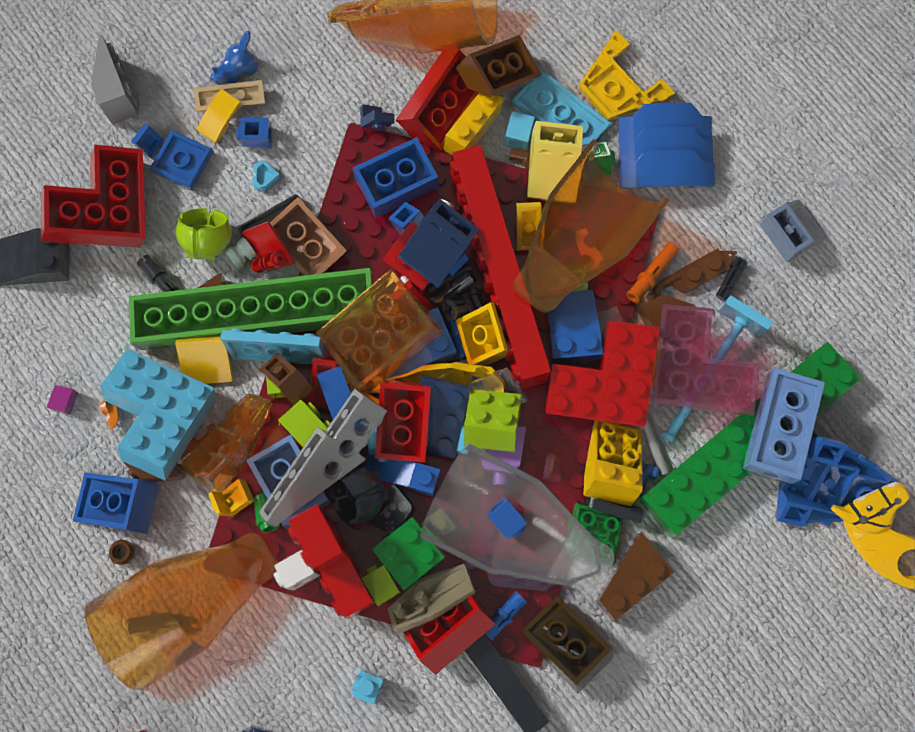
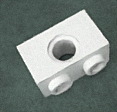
(293, 572)

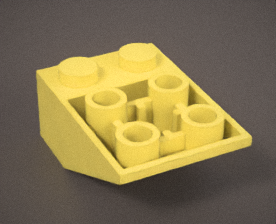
(551, 155)

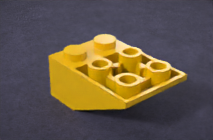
(614, 463)

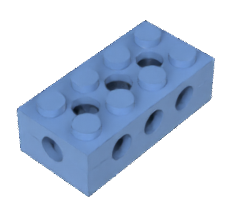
(799, 419)

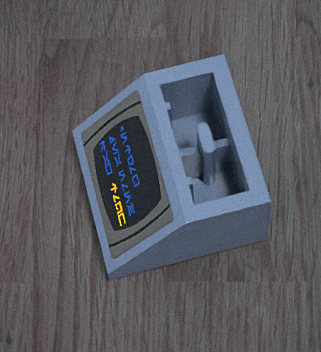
(792, 229)

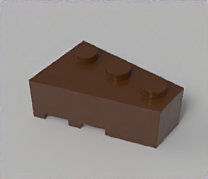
(634, 578)

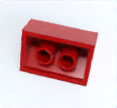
(406, 422)
(450, 634)

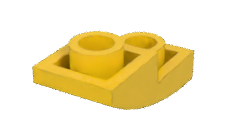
(217, 116)

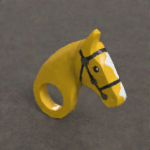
(869, 529)

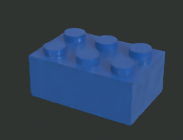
(396, 177)

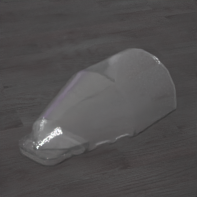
(549, 549)

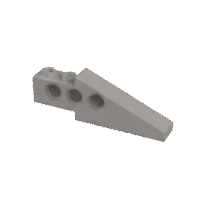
(308, 474)

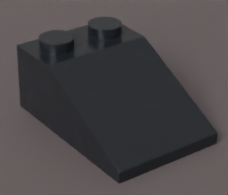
(30, 261)

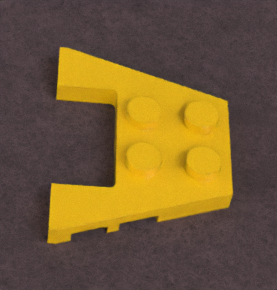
(613, 90)

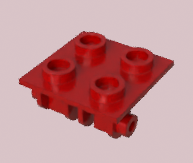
(268, 247)

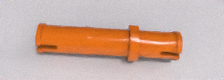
(647, 279)

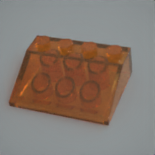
(379, 332)

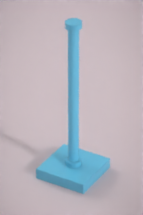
(743, 317)

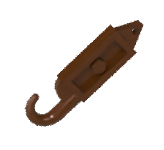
(697, 272)

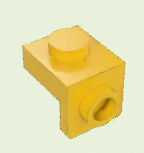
(232, 499)

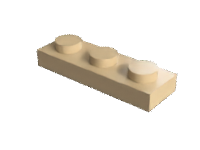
(248, 93)

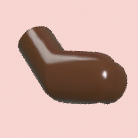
(520, 155)

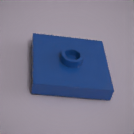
(181, 160)

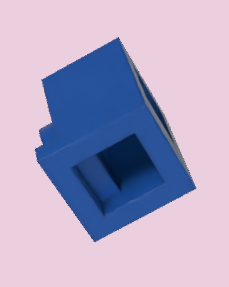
(252, 126)

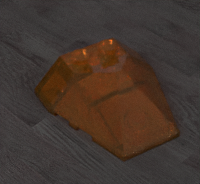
(227, 446)

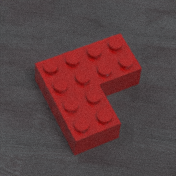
(105, 214)
(615, 391)
(328, 554)

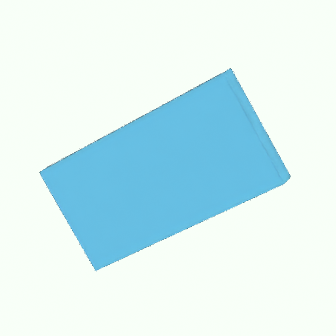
(554, 103)

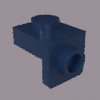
(373, 118)

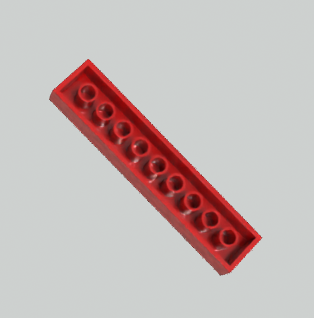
(499, 266)

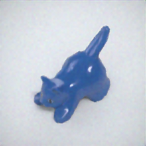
(236, 62)

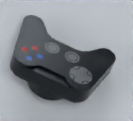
(395, 512)

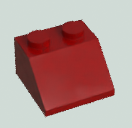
(398, 265)

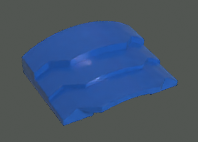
(666, 147)

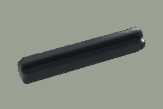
(267, 215)

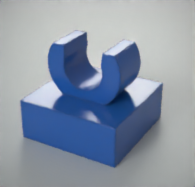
(147, 140)

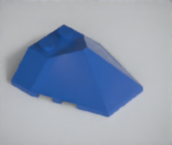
(830, 477)

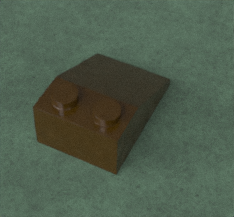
(568, 644)

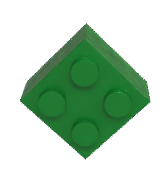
(407, 554)

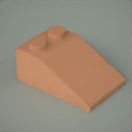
(307, 239)

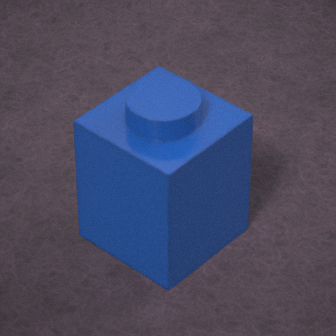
(507, 518)

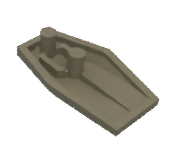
(431, 598)

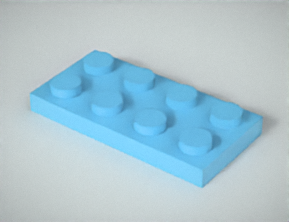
(264, 345)

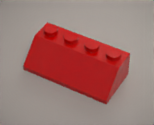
(437, 101)

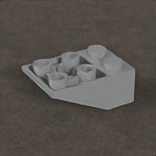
(112, 84)

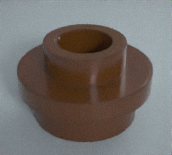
(114, 552)

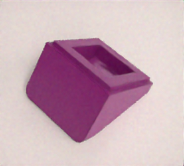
(62, 399)

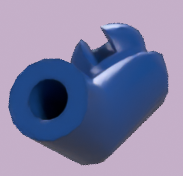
(648, 471)

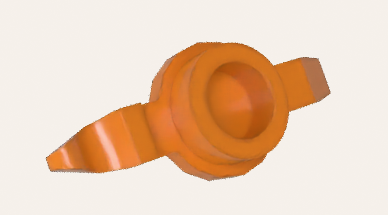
(112, 412)

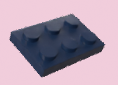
(446, 415)

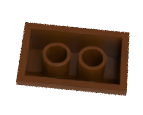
(499, 67)

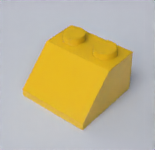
(482, 336)

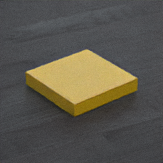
(204, 359)

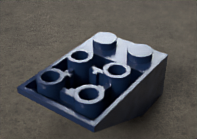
(438, 242)

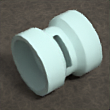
(240, 253)

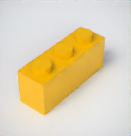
(473, 123)

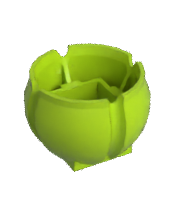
(203, 233)

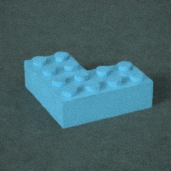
(167, 408)

